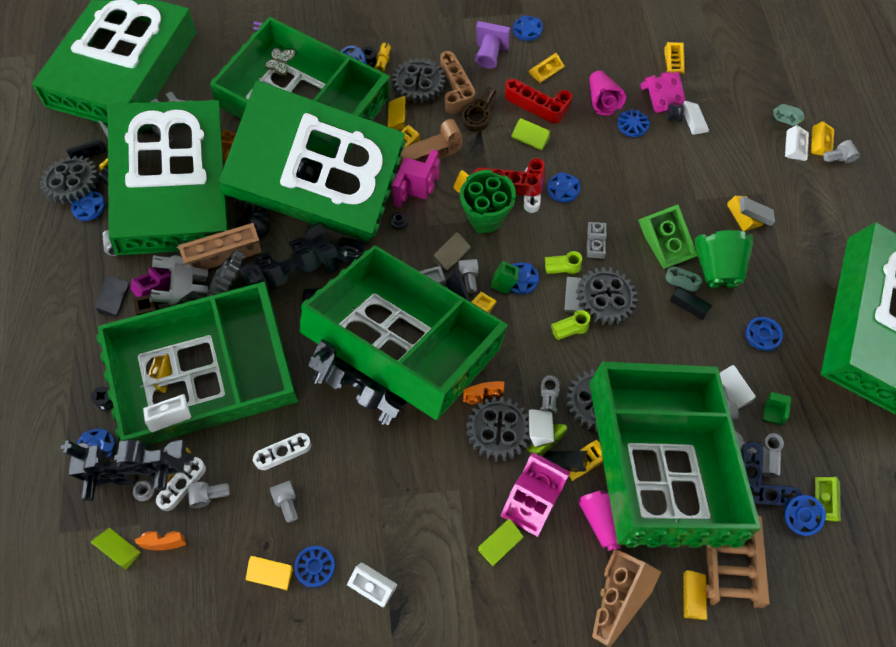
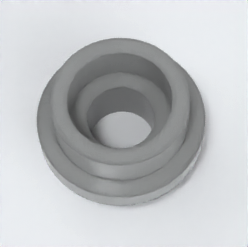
(138, 489)

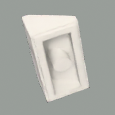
(694, 118)
(797, 143)
(736, 387)
(166, 413)
(541, 427)
(372, 584)

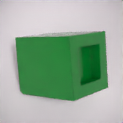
(505, 277)
(776, 408)

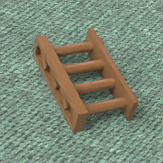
(214, 249)
(755, 571)

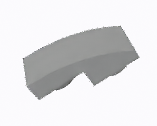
(596, 240)

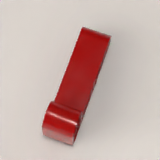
(538, 103)
(524, 181)

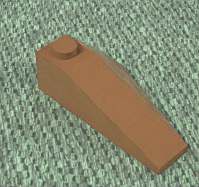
(625, 591)

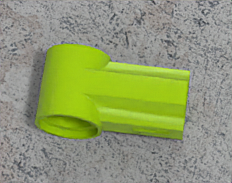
(562, 264)
(570, 325)

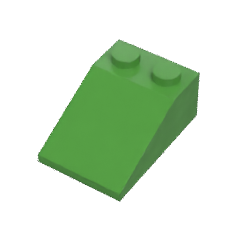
(668, 236)

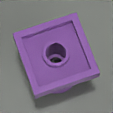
(491, 39)

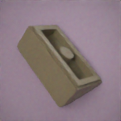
(451, 252)

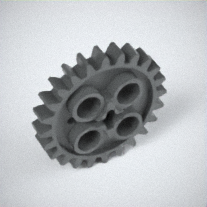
(430, 83)
(69, 179)
(225, 274)
(606, 295)
(582, 388)
(480, 426)

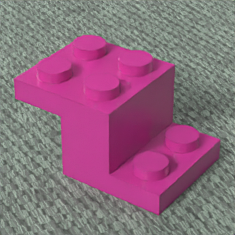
(415, 178)
(535, 494)

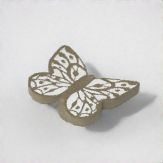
(279, 60)

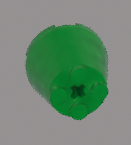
(487, 200)
(724, 257)

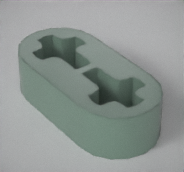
(788, 114)
(683, 279)

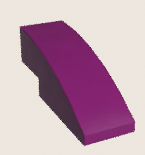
(155, 279)

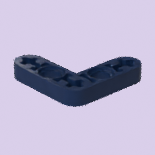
(755, 481)

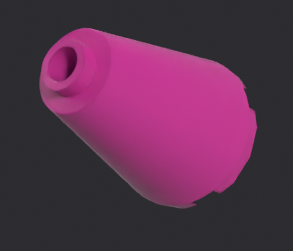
(605, 94)
(599, 514)

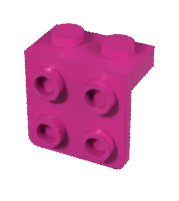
(664, 90)

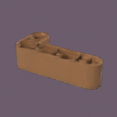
(462, 89)
(445, 143)

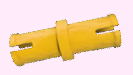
(383, 57)

